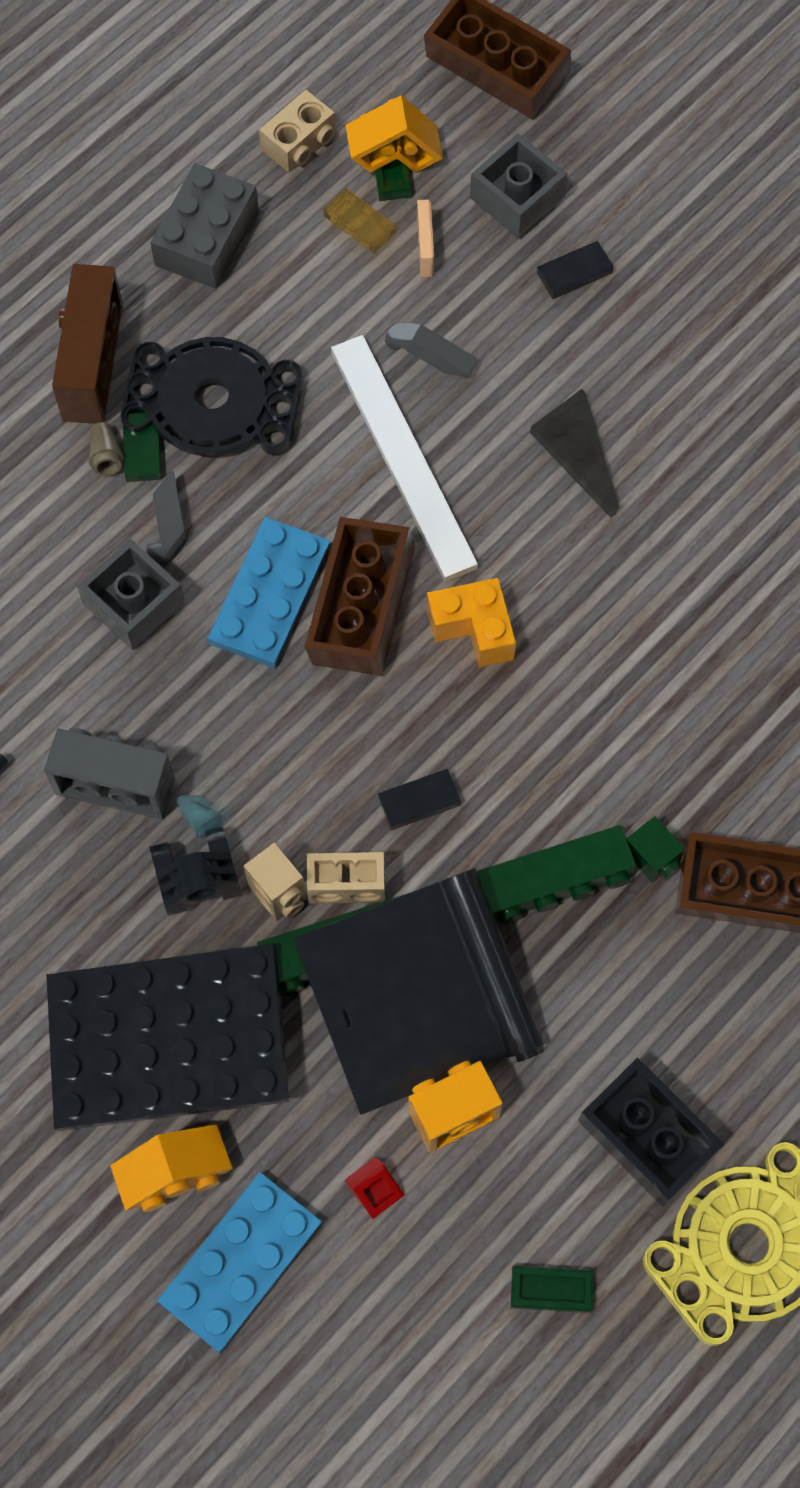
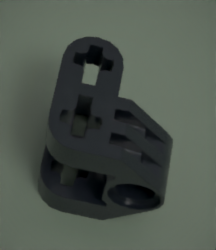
(195, 874)

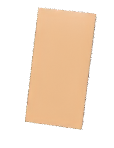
(425, 238)

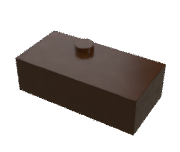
(498, 54)
(87, 343)
(360, 596)
(740, 882)

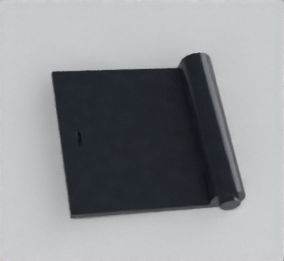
(420, 989)

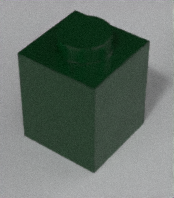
(655, 850)

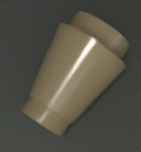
(104, 450)

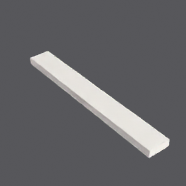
(404, 459)

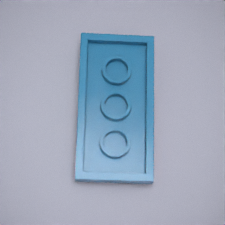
(269, 592)
(239, 1262)

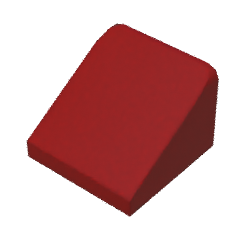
(374, 1187)

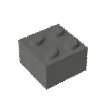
(518, 185)
(131, 594)

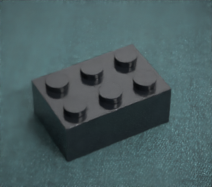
(650, 1132)

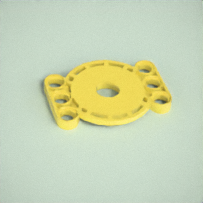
(708, 1256)

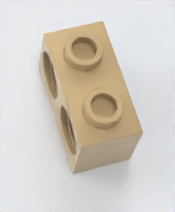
(302, 124)
(345, 877)
(276, 883)

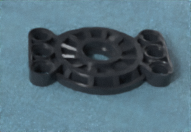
(219, 430)

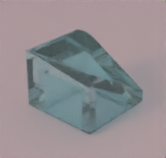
(198, 814)

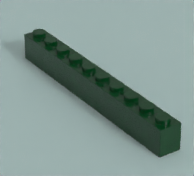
(511, 888)

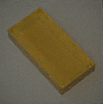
(359, 220)

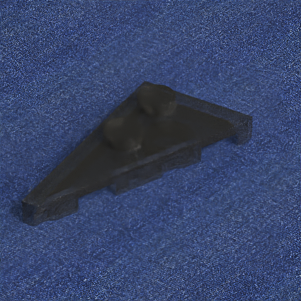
(573, 442)

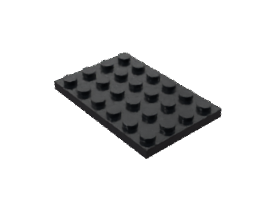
(166, 1038)

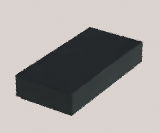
(575, 269)
(419, 799)

